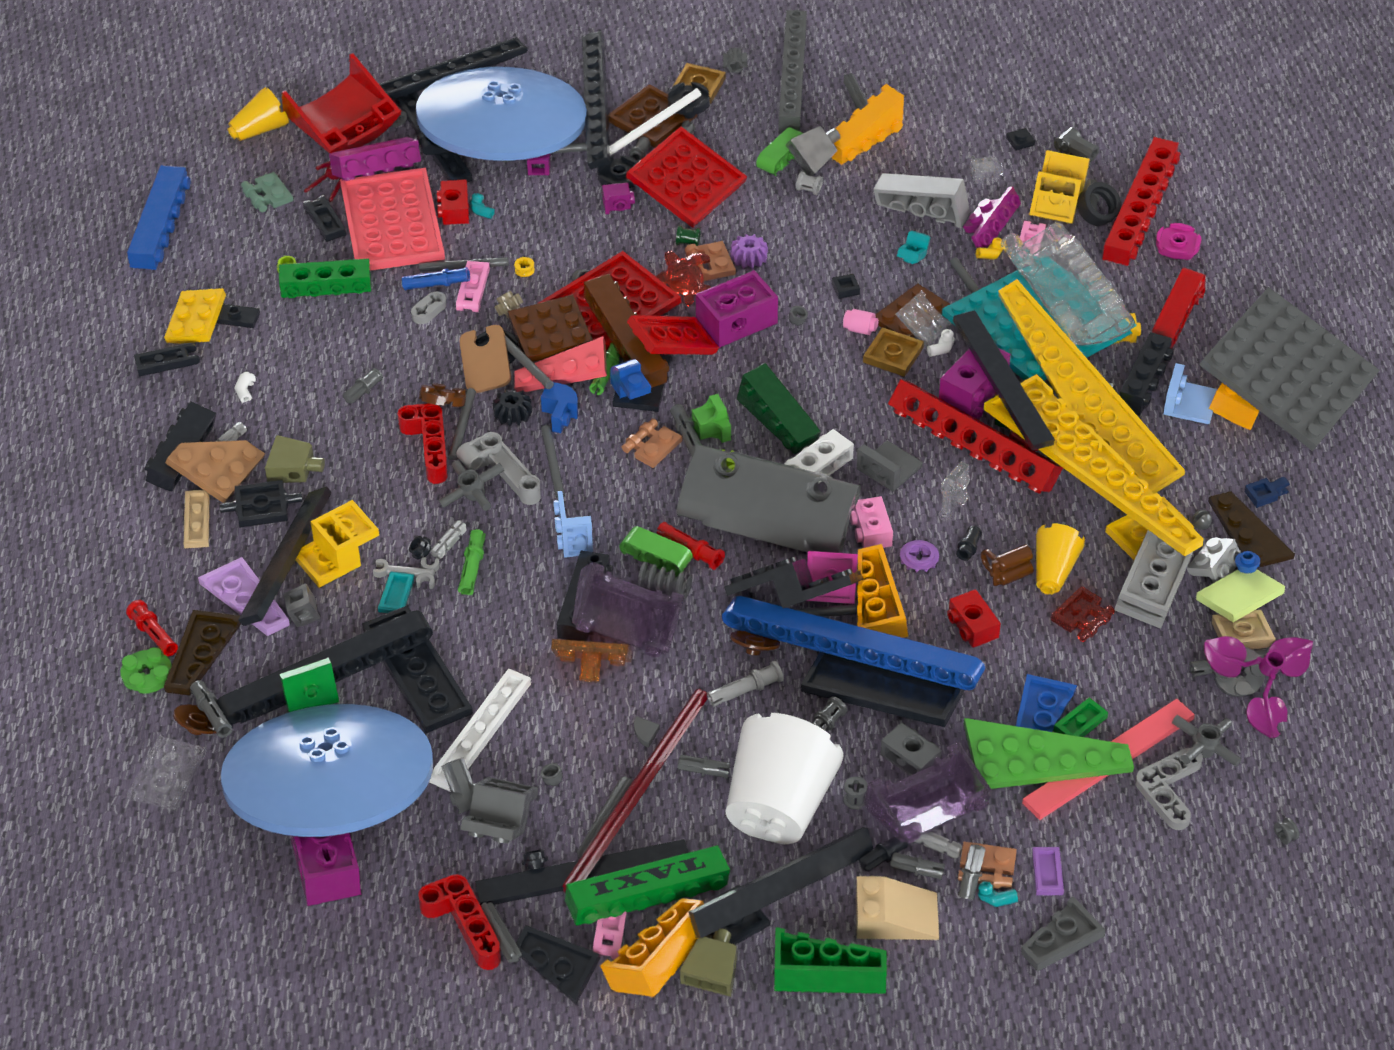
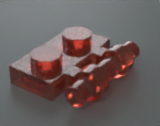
(1077, 608)

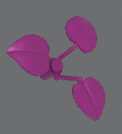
(1284, 655)

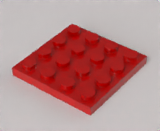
(686, 176)

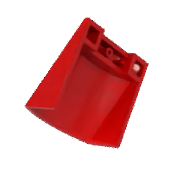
(347, 114)

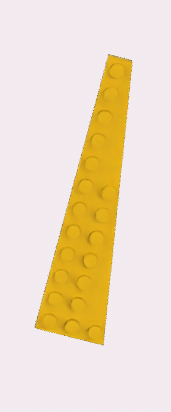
(1088, 391)
(1099, 466)

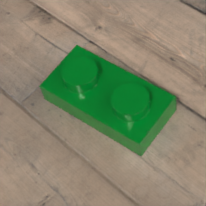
(1082, 719)

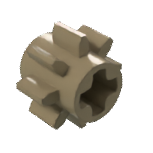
(508, 302)

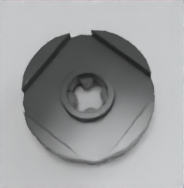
(1242, 685)

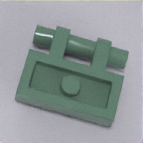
(272, 189)

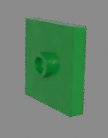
(309, 686)

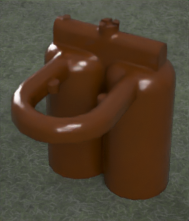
(1009, 565)

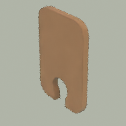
(485, 365)

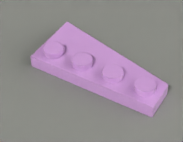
(234, 586)

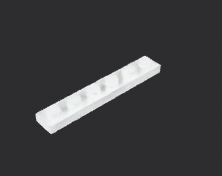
(483, 723)

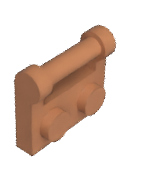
(720, 261)

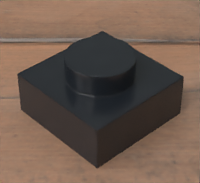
(1020, 139)
(845, 286)

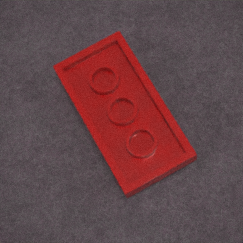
(672, 335)

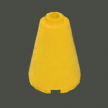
(258, 116)
(1056, 555)

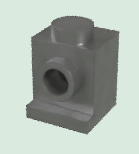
(301, 605)

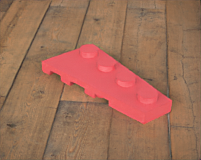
(568, 367)

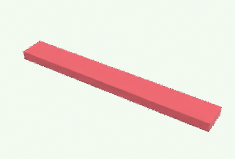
(1139, 739)

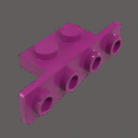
(991, 217)

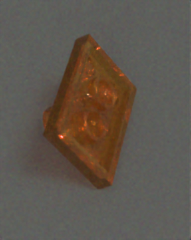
(591, 655)

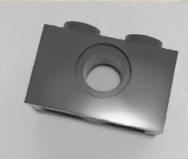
(909, 750)

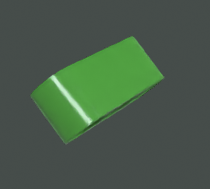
(776, 154)
(656, 550)

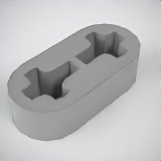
(426, 306)

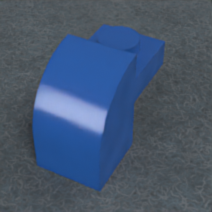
(629, 380)
(561, 403)

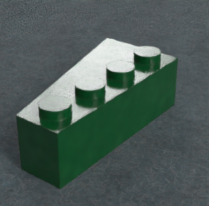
(777, 409)

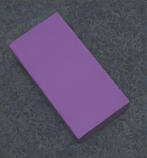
(1047, 871)

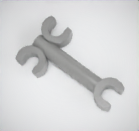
(422, 574)

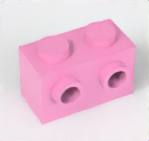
(871, 523)

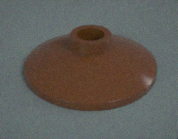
(754, 643)
(193, 719)

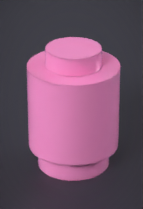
(860, 321)

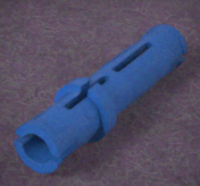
(445, 277)

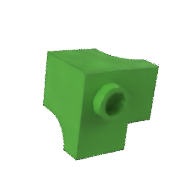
(712, 420)

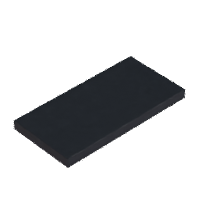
(881, 689)

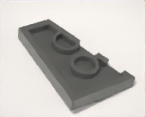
(1064, 935)

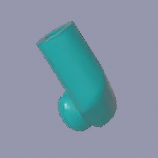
(478, 206)
(996, 898)

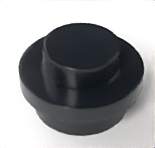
(420, 547)
(534, 859)

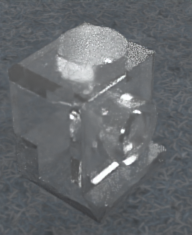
(985, 170)

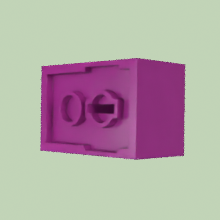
(737, 308)
(967, 385)
(326, 867)

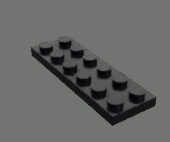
(424, 681)

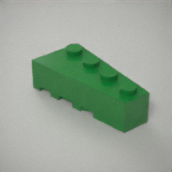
(827, 966)

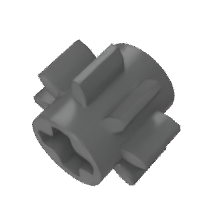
(735, 60)

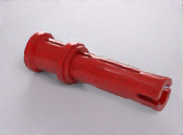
(699, 549)
(148, 622)

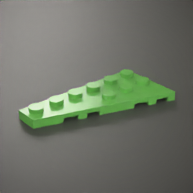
(1031, 756)

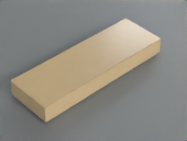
(196, 519)

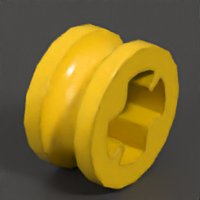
(527, 271)

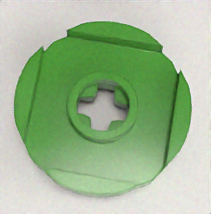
(135, 663)

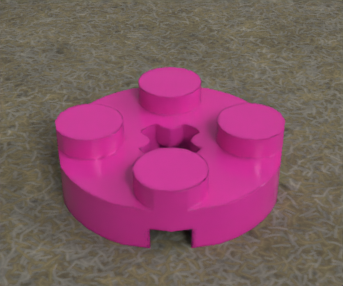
(1185, 249)

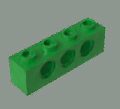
(325, 278)

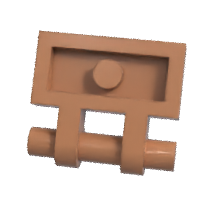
(658, 445)
(996, 860)

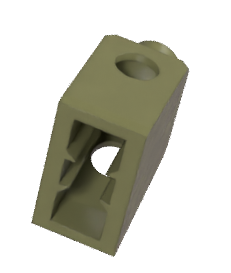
(291, 461)
(711, 964)

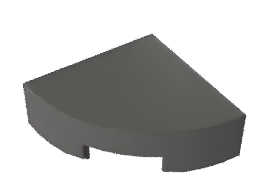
(645, 730)

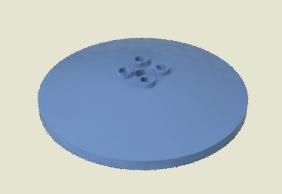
(501, 113)
(327, 770)

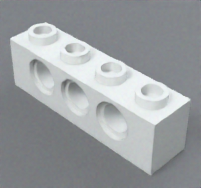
(825, 454)

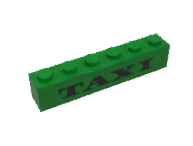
(647, 885)

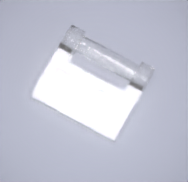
(920, 322)
(954, 491)

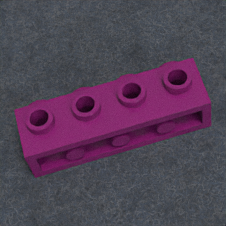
(375, 157)

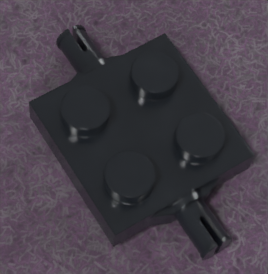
(261, 503)

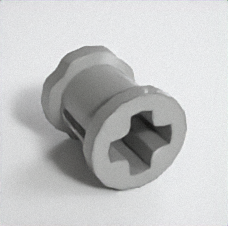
(809, 183)

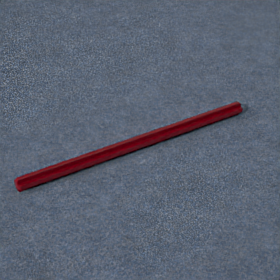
(637, 788)

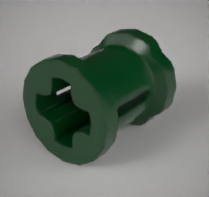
(687, 236)

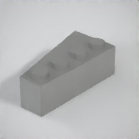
(924, 196)

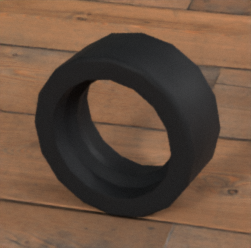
(1087, 211)

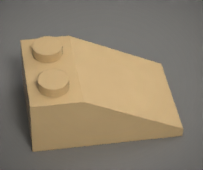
(895, 910)

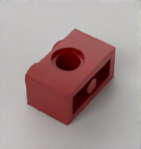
(454, 202)
(974, 618)

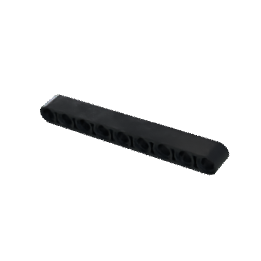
(346, 660)

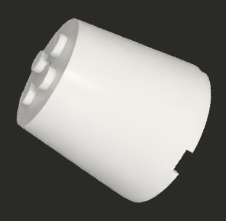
(780, 776)

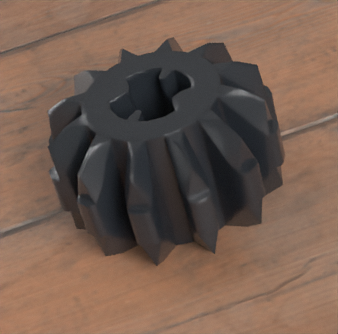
(512, 407)

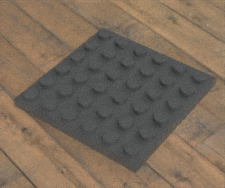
(1289, 368)

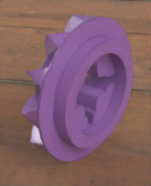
(929, 553)

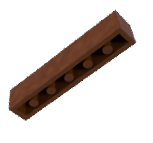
(613, 313)

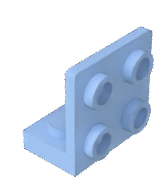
(1187, 399)
(575, 532)

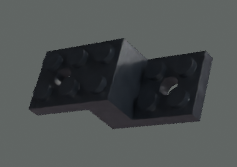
(793, 581)

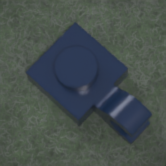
(1266, 492)

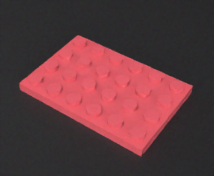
(392, 219)

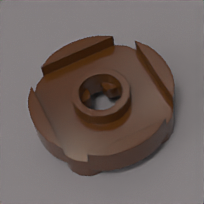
(439, 395)

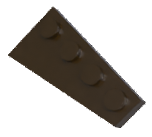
(1249, 530)
(199, 648)

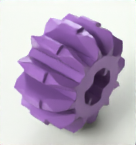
(749, 251)

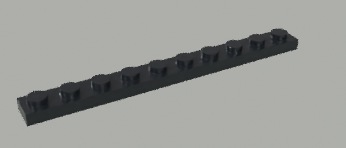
(596, 100)

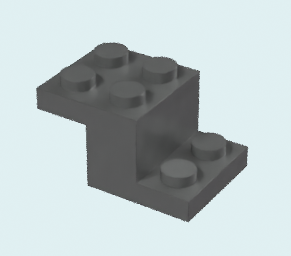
(499, 809)

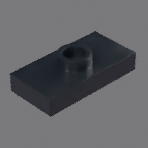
(238, 315)

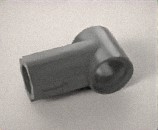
(1072, 142)
(459, 784)

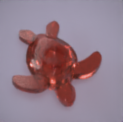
(685, 275)

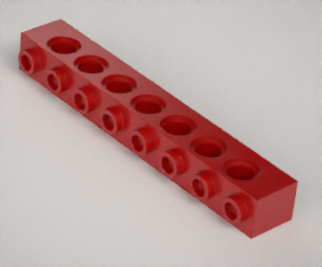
(1141, 201)
(1045, 472)

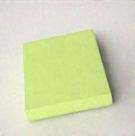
(1240, 593)

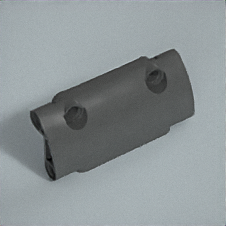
(767, 500)

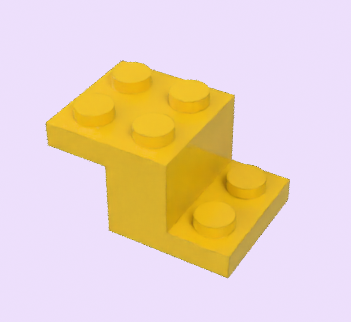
(1059, 186)
(336, 543)

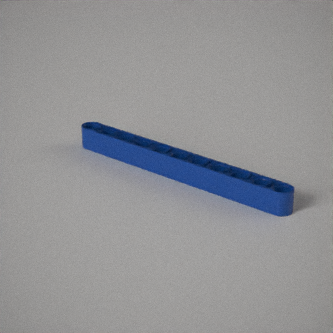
(854, 643)

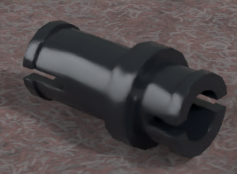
(968, 545)

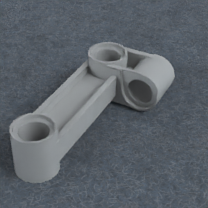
(490, 451)

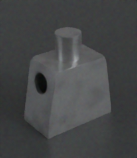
(813, 148)

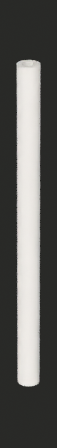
(654, 121)

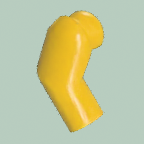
(992, 252)

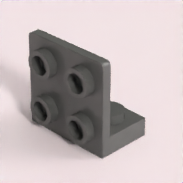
(887, 464)

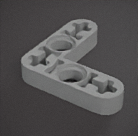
(1161, 787)

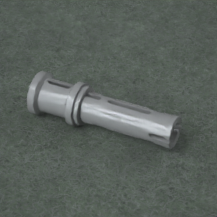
(755, 680)

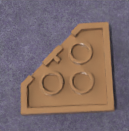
(216, 465)

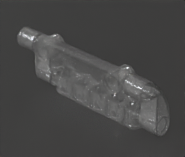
(1069, 285)

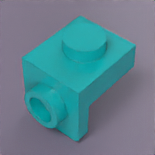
(914, 248)

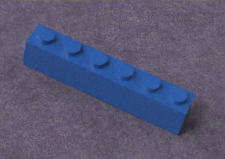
(158, 217)

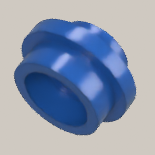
(1247, 562)

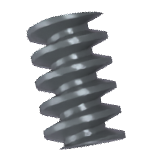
(666, 583)

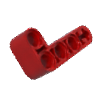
(1185, 293)
(427, 420)
(464, 900)

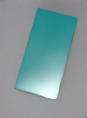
(396, 592)

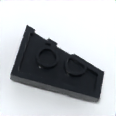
(558, 961)

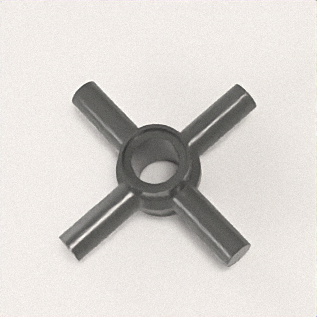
(471, 485)
(1206, 740)

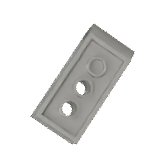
(1152, 581)

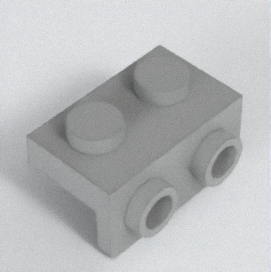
(1215, 559)

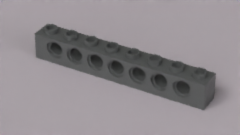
(792, 70)

